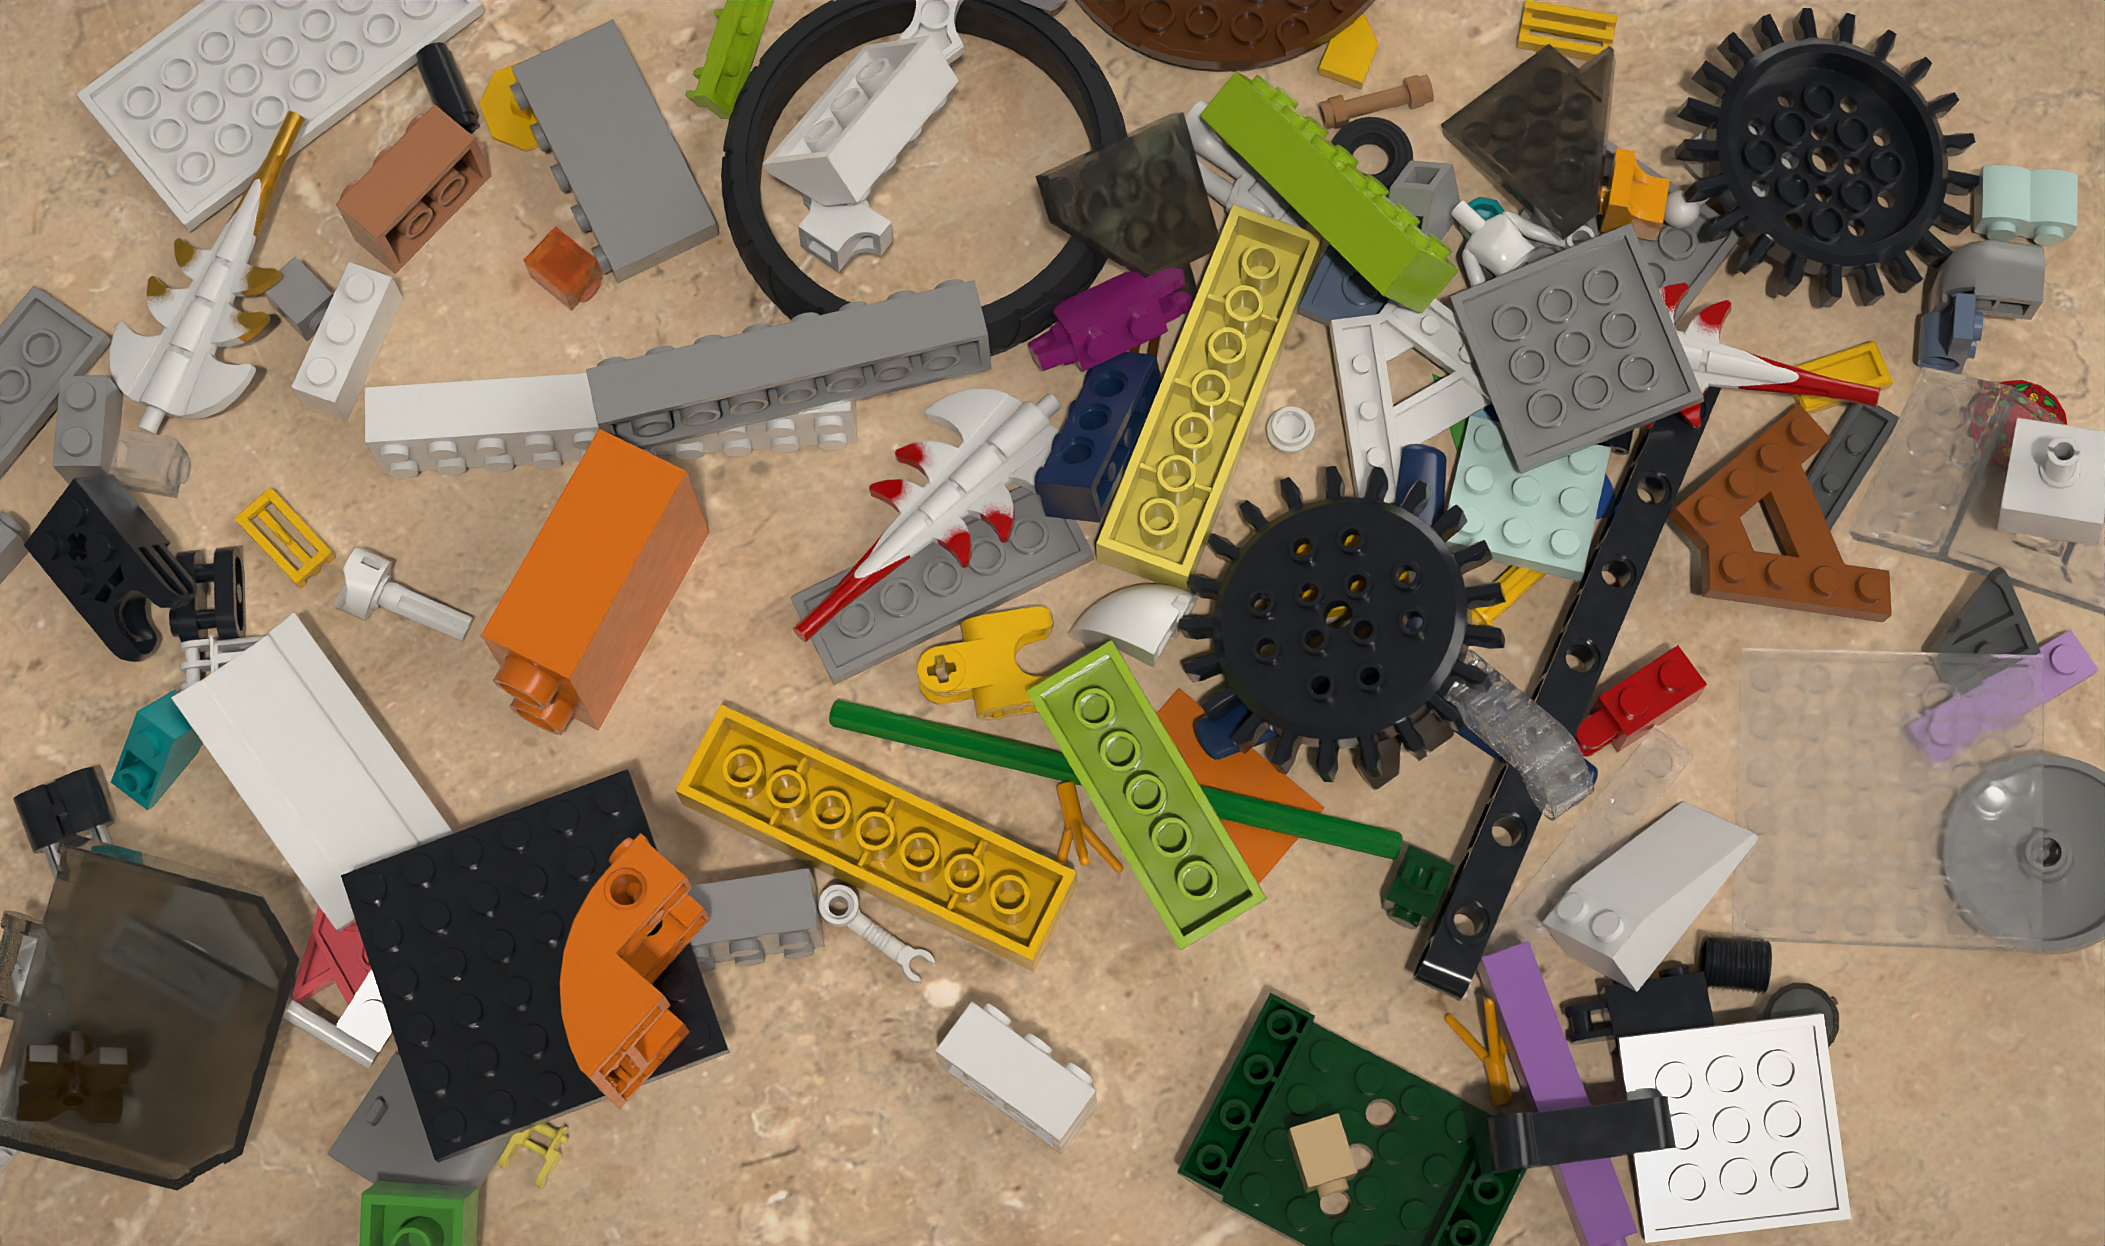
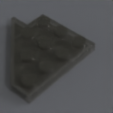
(1544, 135)
(1137, 200)

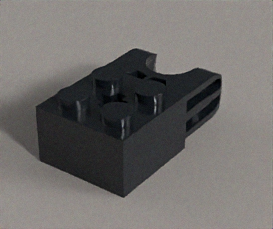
(109, 562)

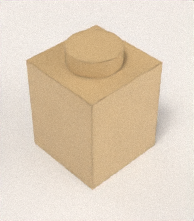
(1322, 1156)

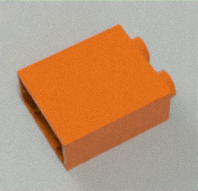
(594, 584)

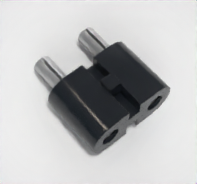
(67, 805)

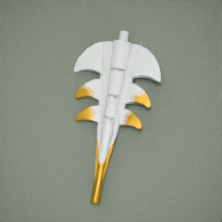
(178, 369)

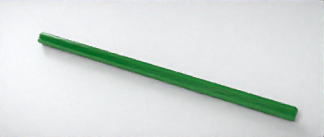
(1055, 766)

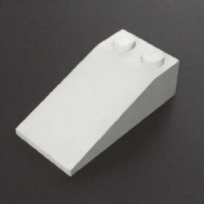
(1648, 893)

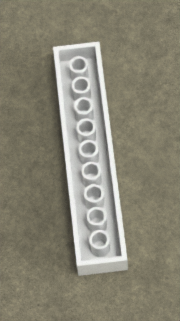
(546, 424)

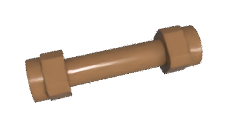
(1414, 91)

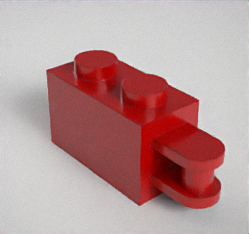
(1640, 703)

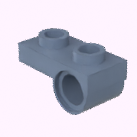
(1950, 336)

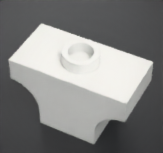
(843, 231)

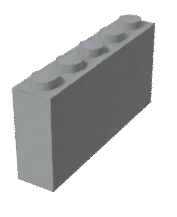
(613, 152)

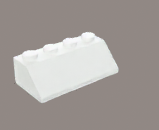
(863, 121)

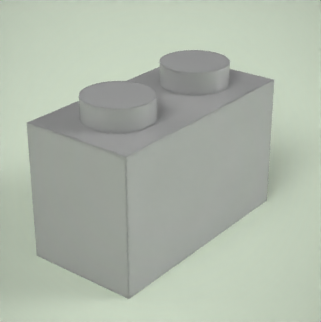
(86, 426)

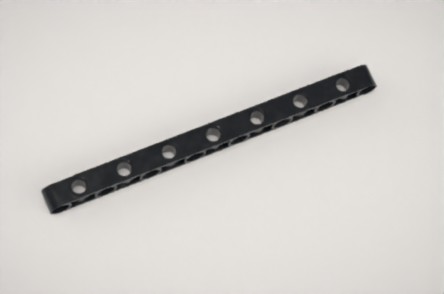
(1589, 634)

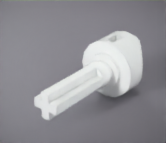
(370, 586)

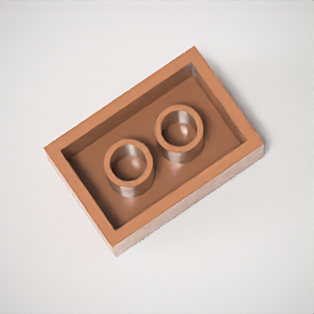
(413, 188)

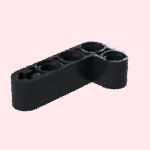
(1573, 1134)

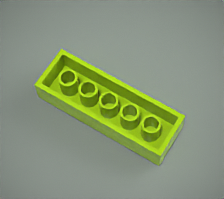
(1331, 191)
(1146, 795)

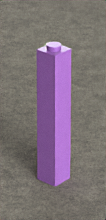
(1551, 1084)

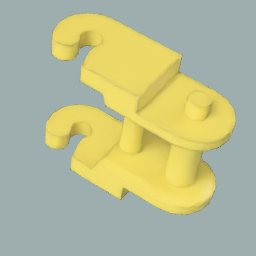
(550, 1154)

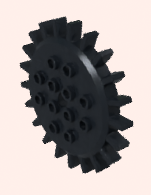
(1814, 80)
(1412, 664)

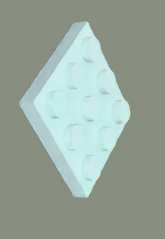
(1528, 518)

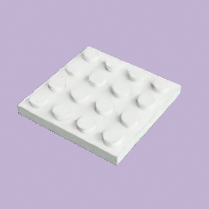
(1748, 1128)

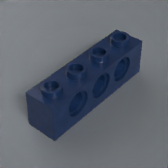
(1098, 437)

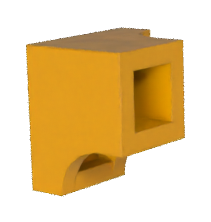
(1633, 198)

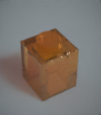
(564, 269)

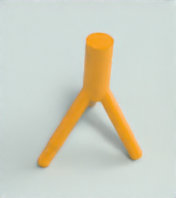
(1078, 830)
(1495, 1059)

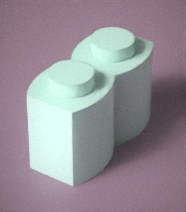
(2026, 204)

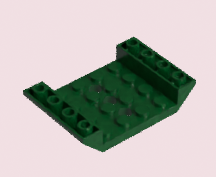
(1423, 1168)

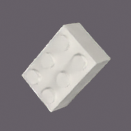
(1018, 1075)

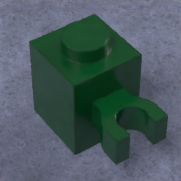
(1417, 889)

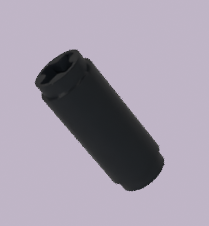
(446, 84)

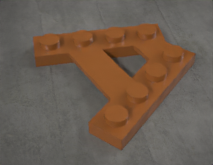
(1813, 571)

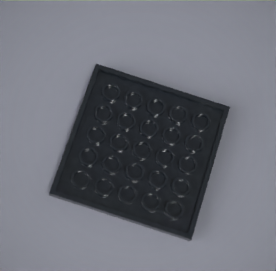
(473, 956)

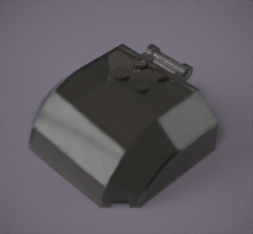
(159, 965)

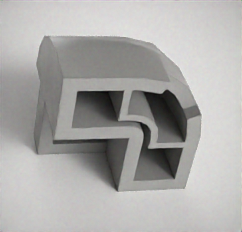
(2000, 273)

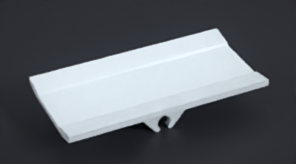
(309, 763)

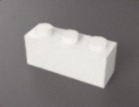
(347, 342)

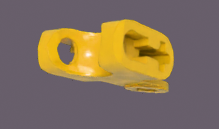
(985, 663)

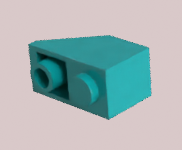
(155, 751)

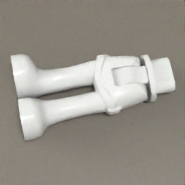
(1250, 189)

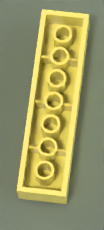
(1209, 398)

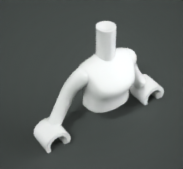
(1500, 243)

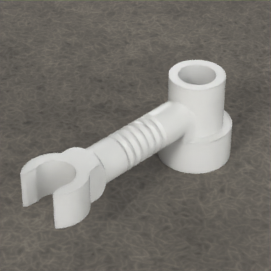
(864, 927)

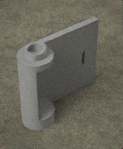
(391, 1145)

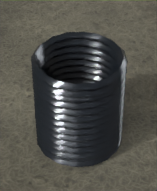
(1736, 963)

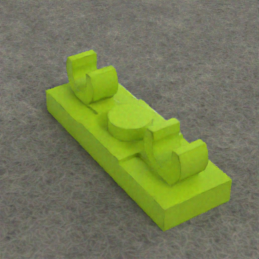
(730, 55)

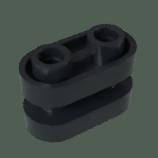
(229, 596)

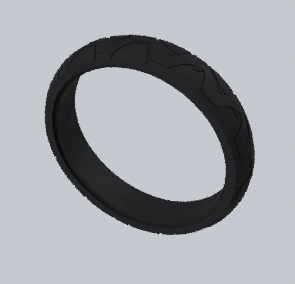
(849, 23)

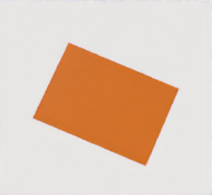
(1239, 774)

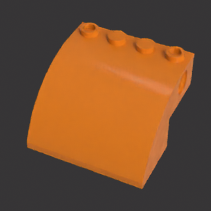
(607, 996)

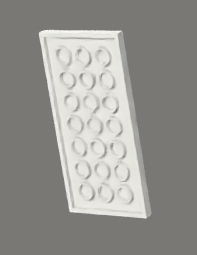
(217, 83)

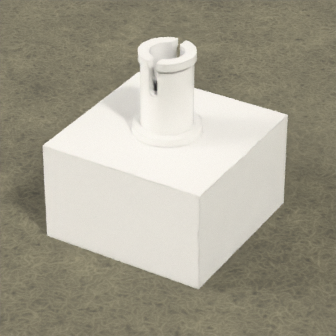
(2055, 482)

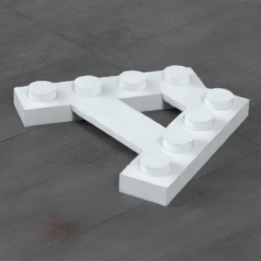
(1372, 425)

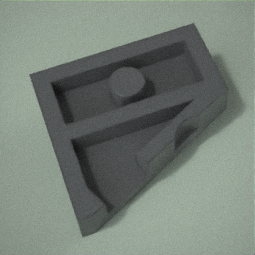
(1989, 622)

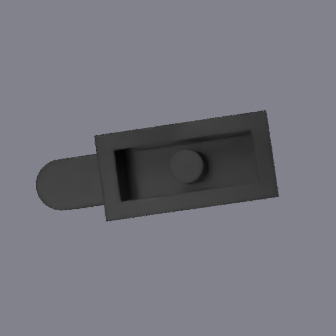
(1661, 1004)

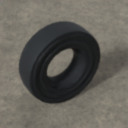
(1381, 133)

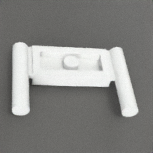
(360, 1029)

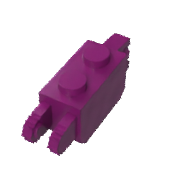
(1111, 319)

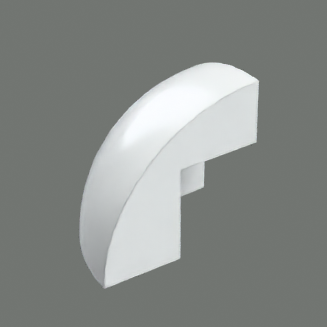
(1136, 620)

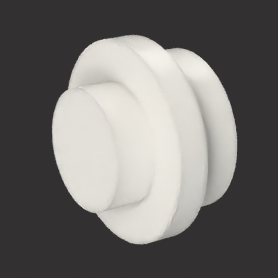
(1290, 429)

